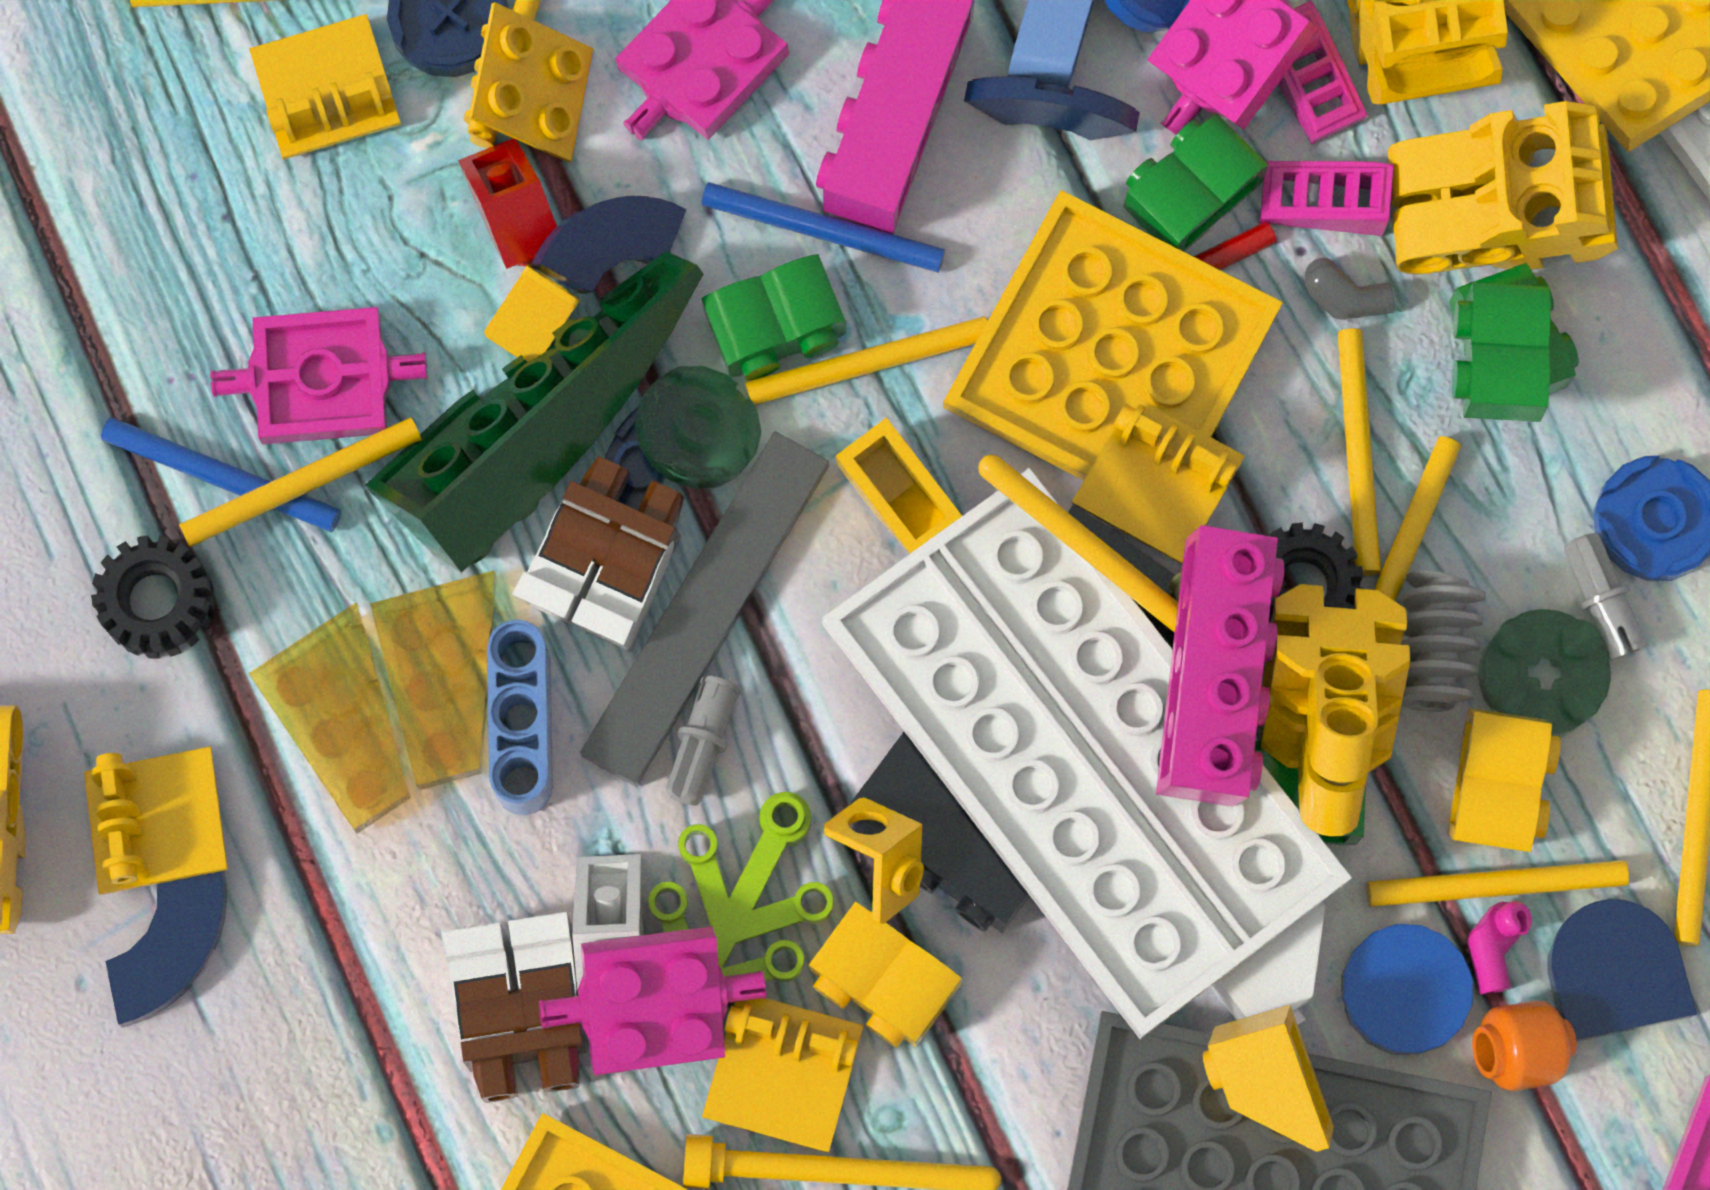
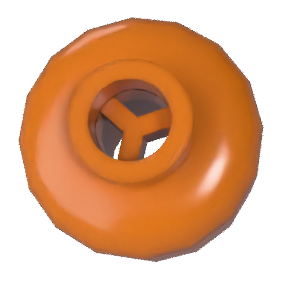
(1524, 1045)

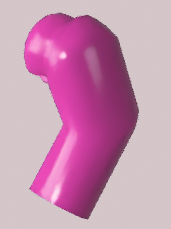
(1492, 940)

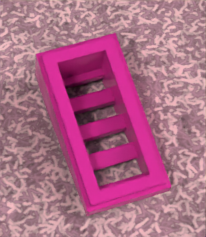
(1341, 86)
(1327, 174)

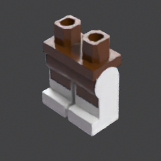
(608, 539)
(503, 1023)

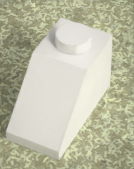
(606, 901)
(1277, 973)

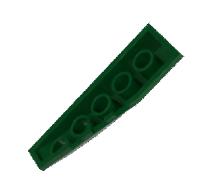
(504, 451)

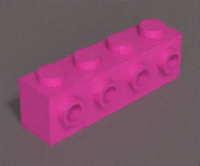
(894, 110)
(1219, 666)

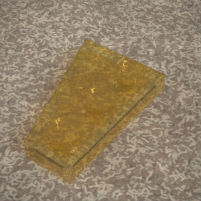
(439, 674)
(338, 717)

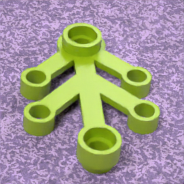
(735, 916)

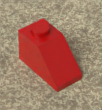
(509, 201)

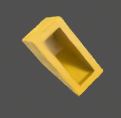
(897, 486)
(1270, 1076)

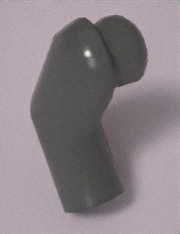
(1341, 296)

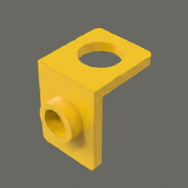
(531, 314)
(894, 851)

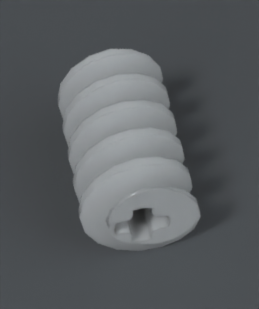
(1438, 639)

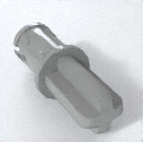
(1604, 595)
(702, 739)

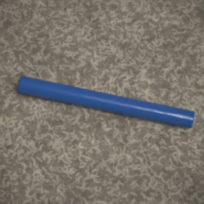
(823, 227)
(212, 471)

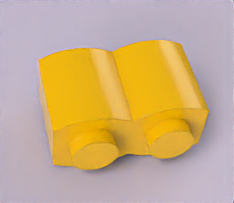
(1502, 780)
(884, 977)

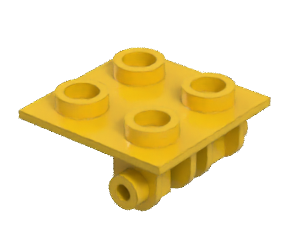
(528, 83)
(324, 86)
(1157, 478)
(154, 819)
(783, 1072)

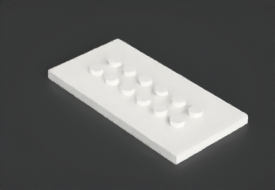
(1046, 723)

